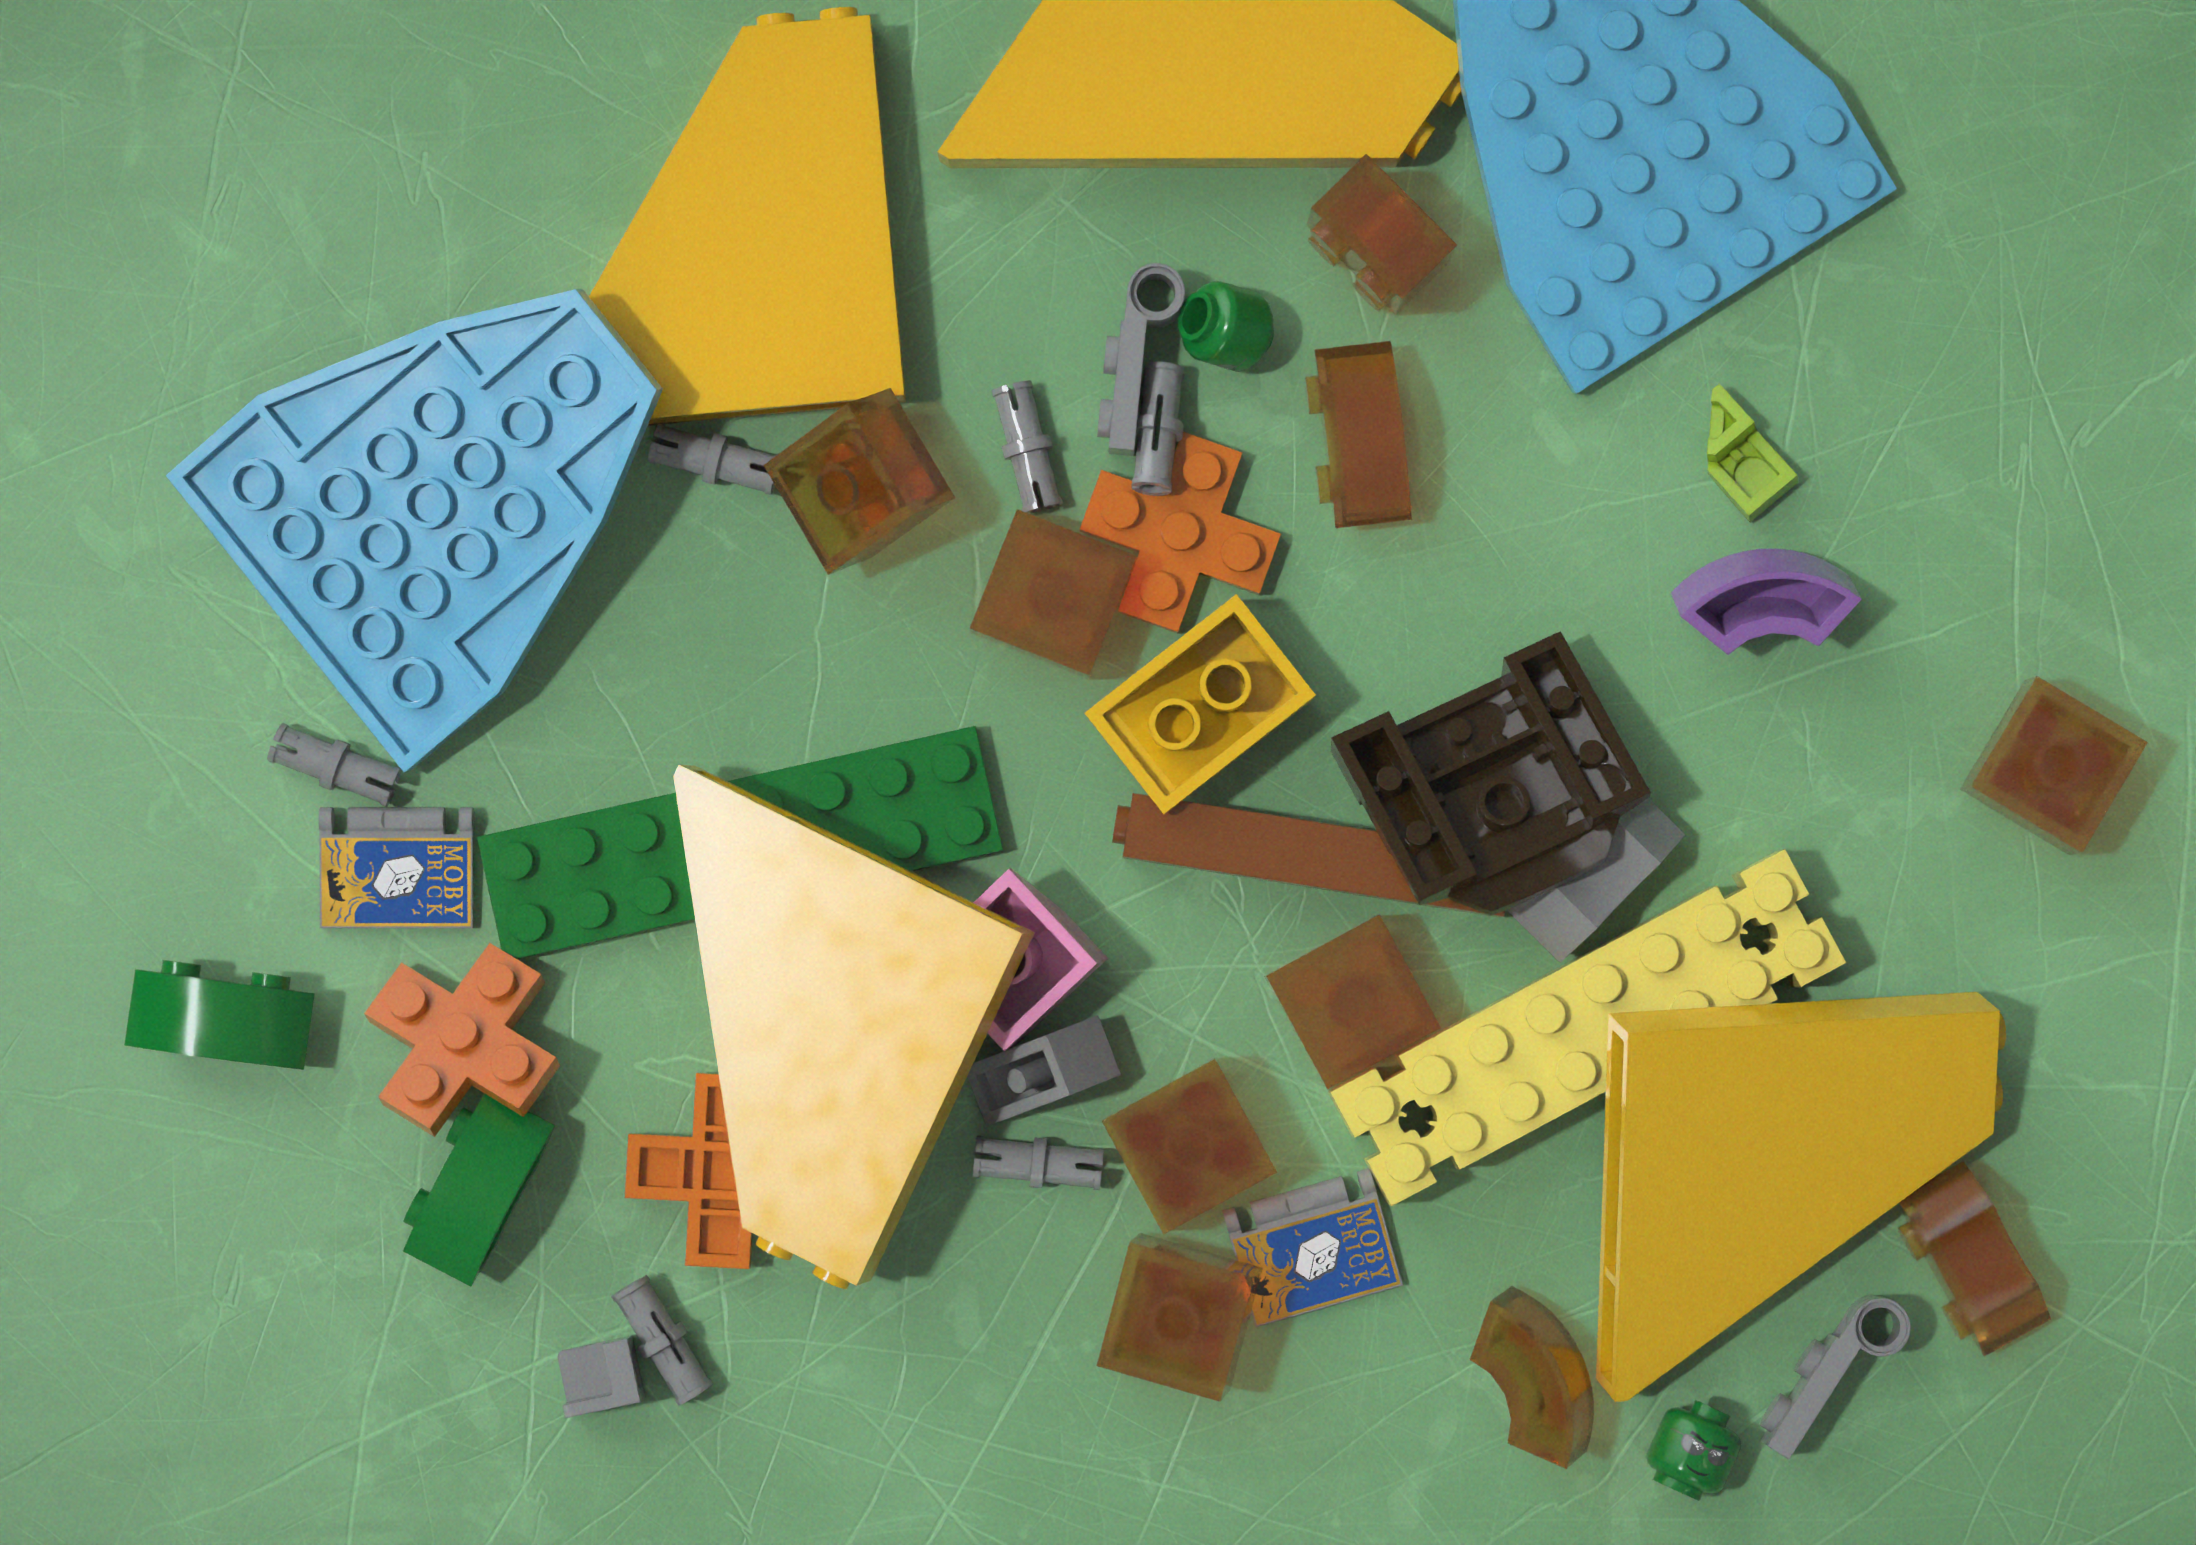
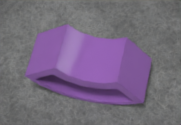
(1764, 595)

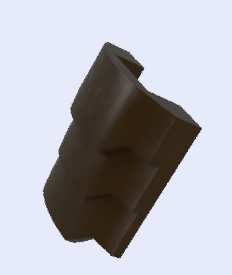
(1497, 784)

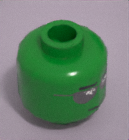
(1226, 326)
(1693, 1450)

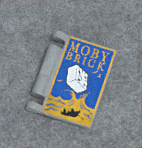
(396, 869)
(1315, 1248)

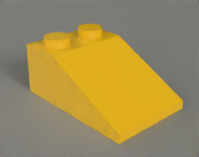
(1200, 704)

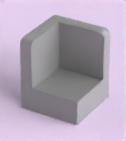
(600, 1376)

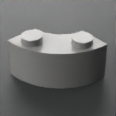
(1578, 907)

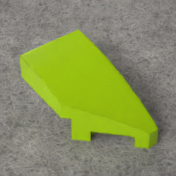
(1743, 460)

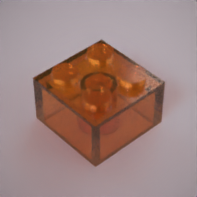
(1378, 236)
(859, 481)
(1053, 594)
(2053, 765)
(1352, 1002)
(1189, 1146)
(1179, 1316)

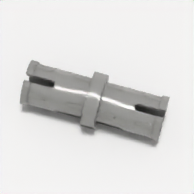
(1162, 390)
(1027, 447)
(711, 458)
(334, 764)
(1038, 1162)
(662, 1340)

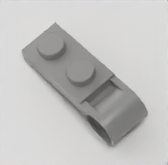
(1126, 354)
(1823, 1367)

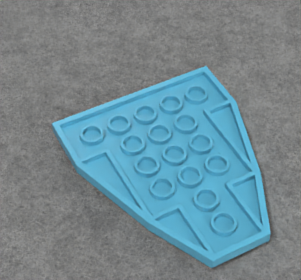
(1648, 162)
(429, 503)

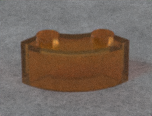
(1361, 434)
(1972, 1260)
(1540, 1376)

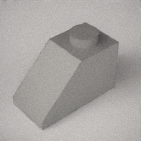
(1042, 1070)

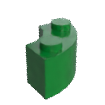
(219, 1018)
(476, 1189)

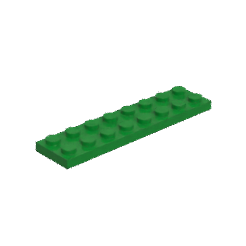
(628, 866)

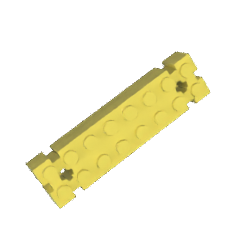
(1548, 1040)

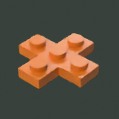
(1180, 533)
(462, 1039)
(697, 1172)

